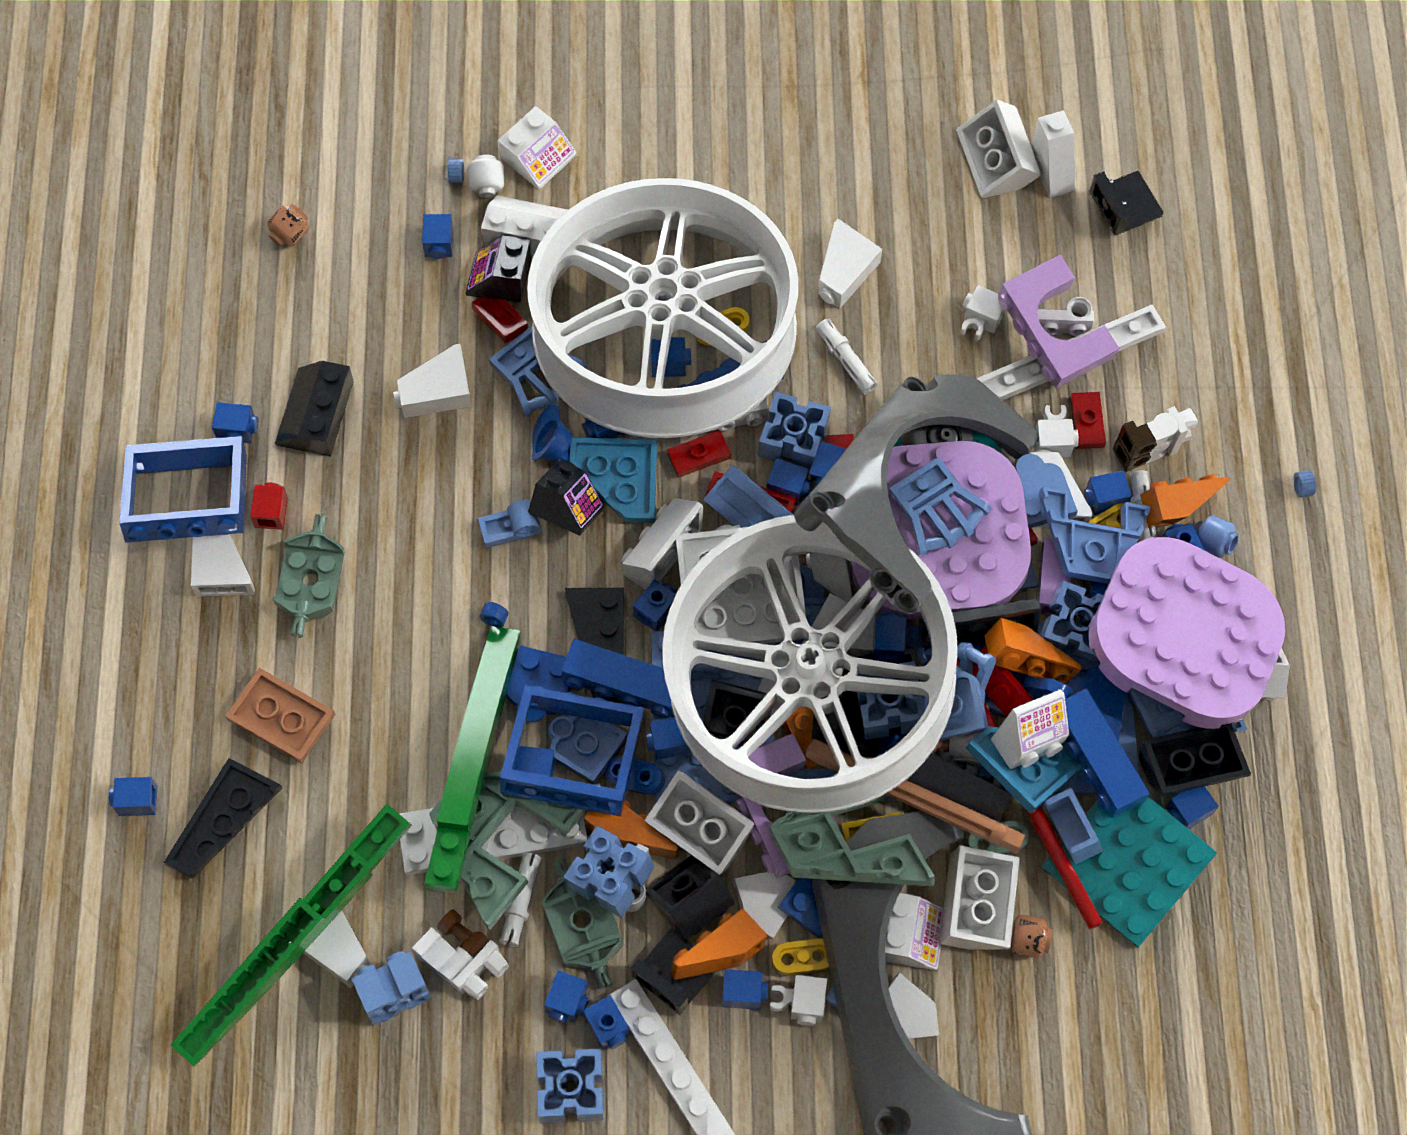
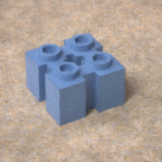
(808, 426)
(1061, 629)
(880, 716)
(613, 888)
(391, 987)
(556, 1072)

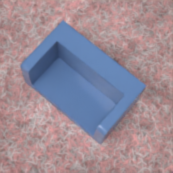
(1073, 826)

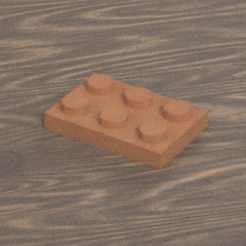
(280, 715)

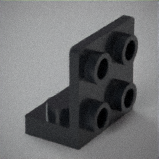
(1124, 201)
(656, 970)

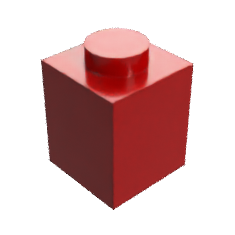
(269, 506)

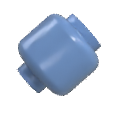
(1217, 536)

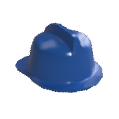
(551, 437)

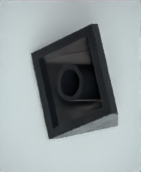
(729, 707)

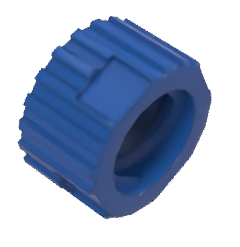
(494, 614)

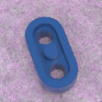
(1041, 687)
(639, 770)

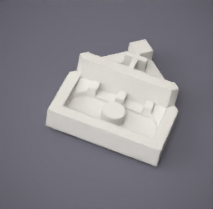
(760, 897)
(914, 1008)

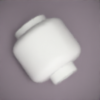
(485, 175)

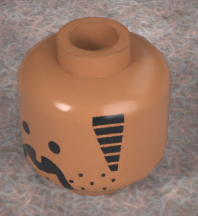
(287, 225)
(1030, 936)

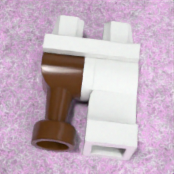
(466, 963)

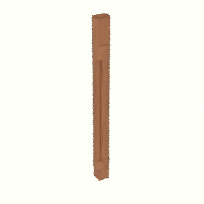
(932, 804)

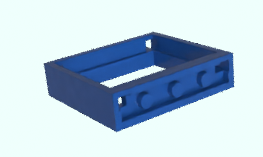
(180, 456)
(565, 791)

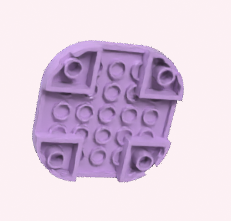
(990, 562)
(1188, 631)

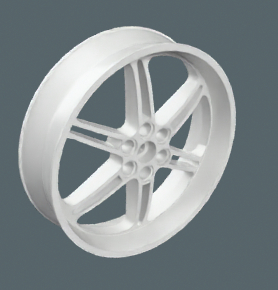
(663, 300)
(752, 553)

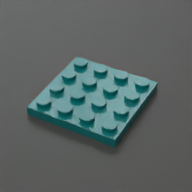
(1142, 868)

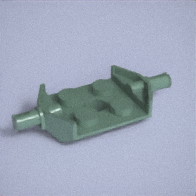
(304, 555)
(581, 947)

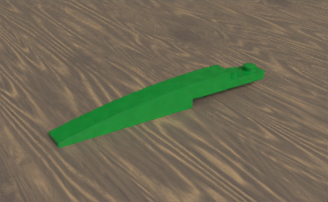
(471, 760)
(291, 936)

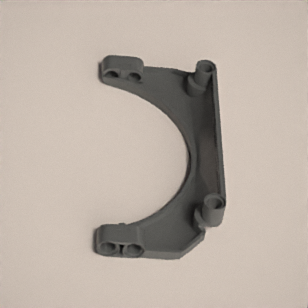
(855, 493)
(884, 1066)

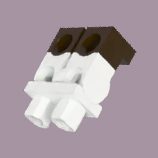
(1152, 440)

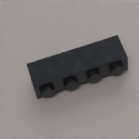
(961, 784)

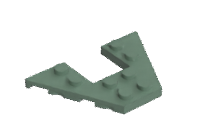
(817, 850)
(486, 878)

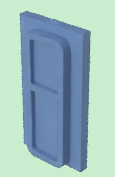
(743, 500)

